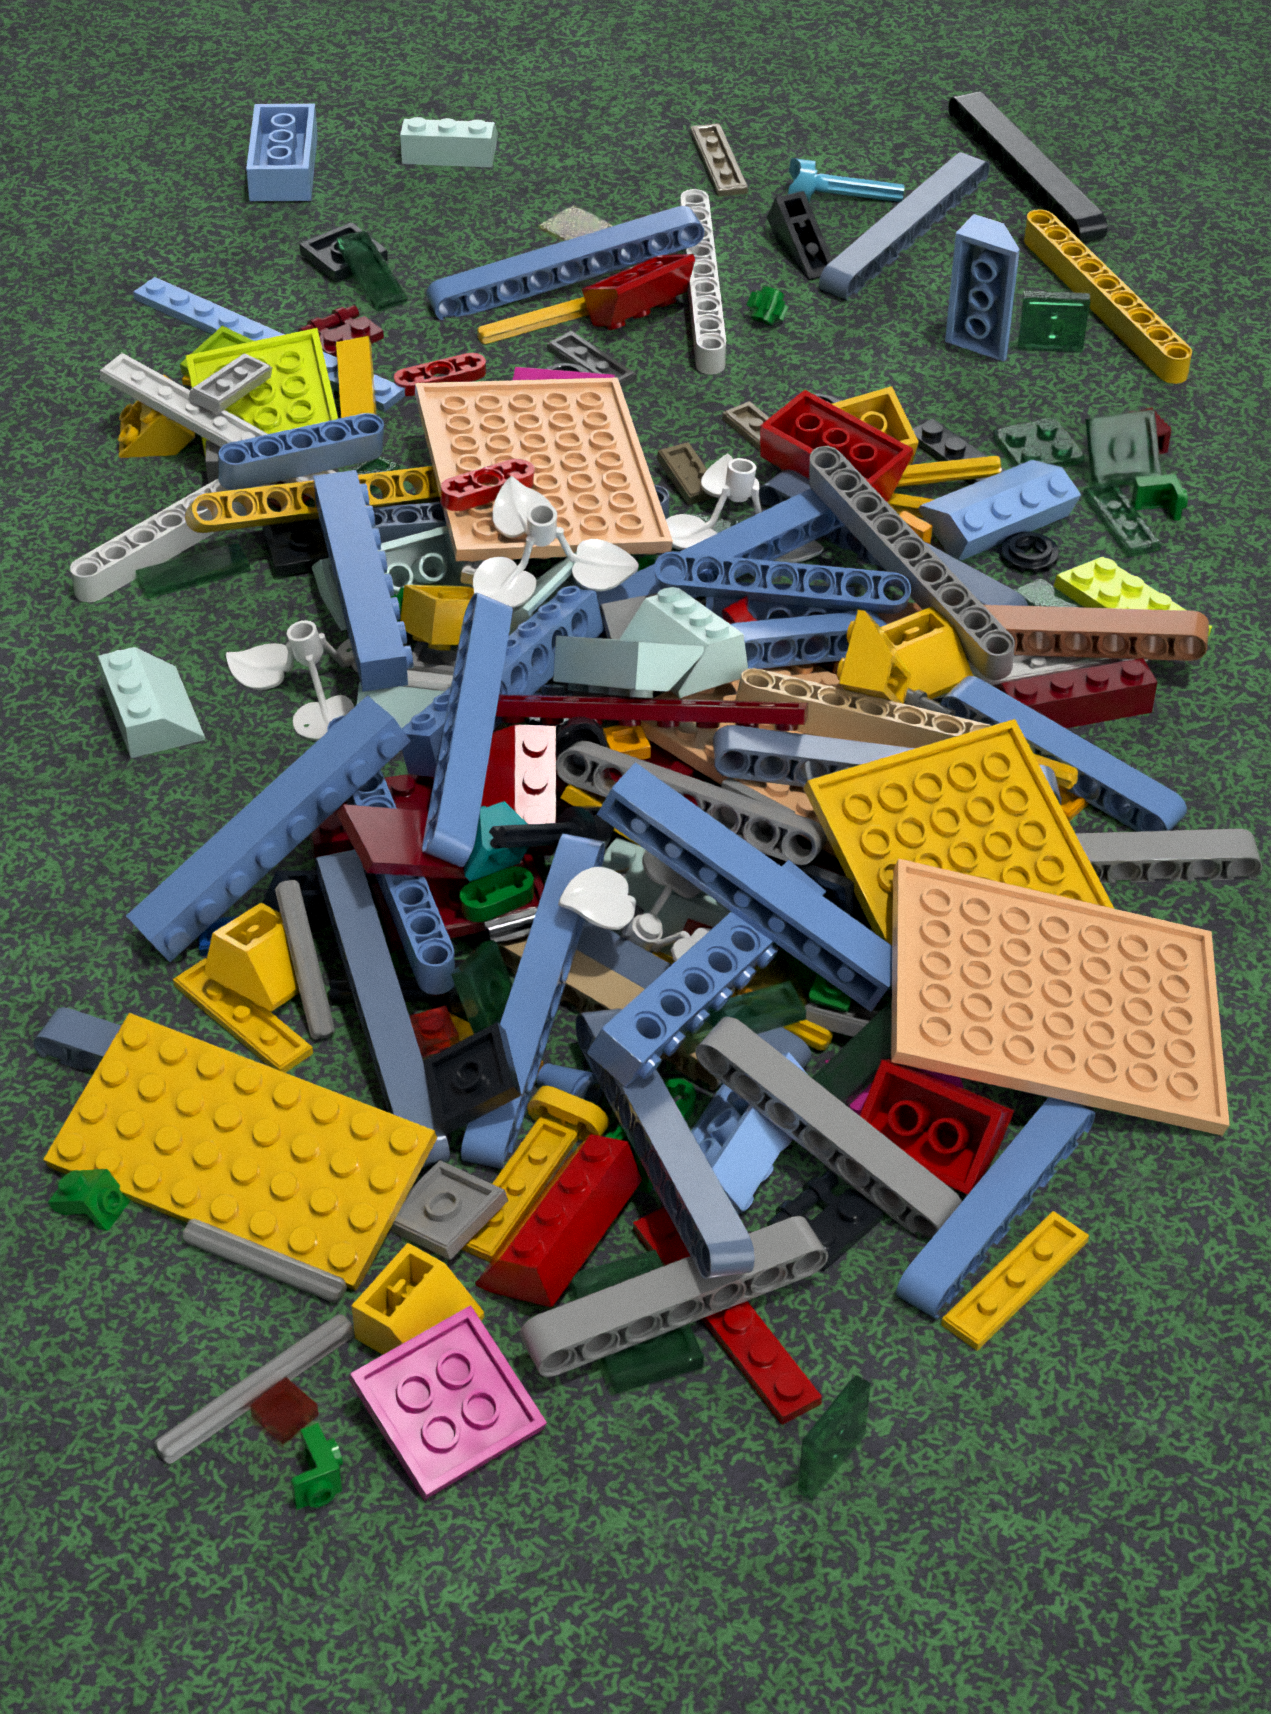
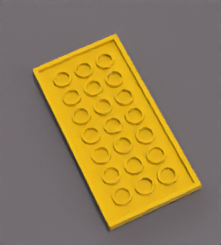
(243, 1148)

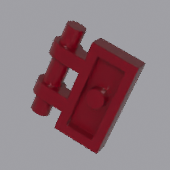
(349, 328)

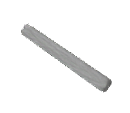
(239, 1398)

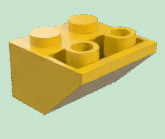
(150, 433)
(929, 651)
(872, 662)
(254, 958)
(407, 1300)

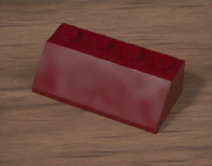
(1088, 693)

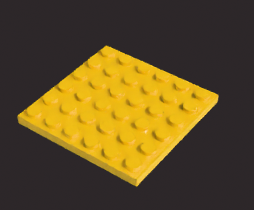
(955, 806)

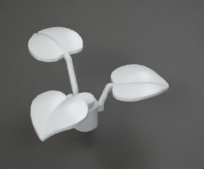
(736, 481)
(523, 510)
(265, 668)
(603, 900)

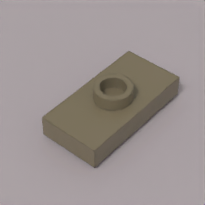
(684, 471)

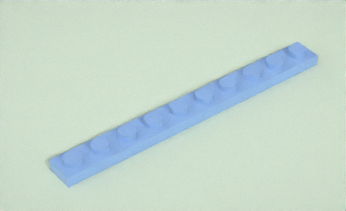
(210, 317)

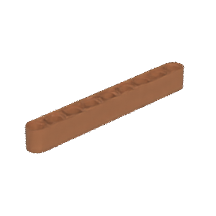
(1098, 631)

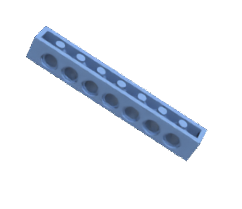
(525, 670)
(684, 995)

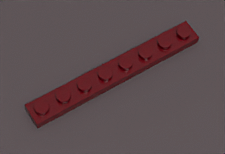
(667, 712)

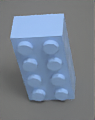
(282, 152)

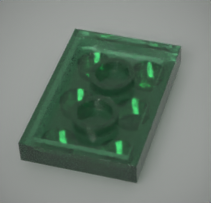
(652, 1359)

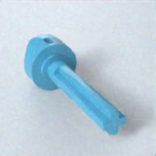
(807, 180)

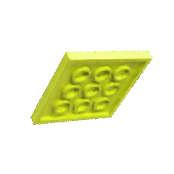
(295, 393)

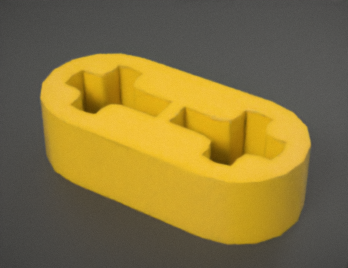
(568, 1111)

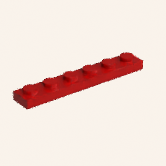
(740, 1333)

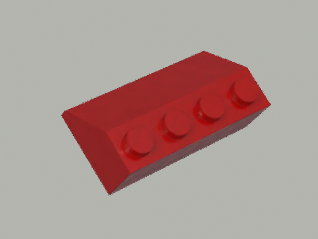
(813, 422)
(564, 1223)

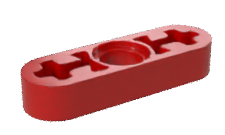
(468, 368)
(467, 491)

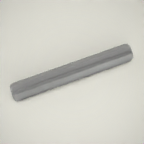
(305, 960)
(264, 1260)

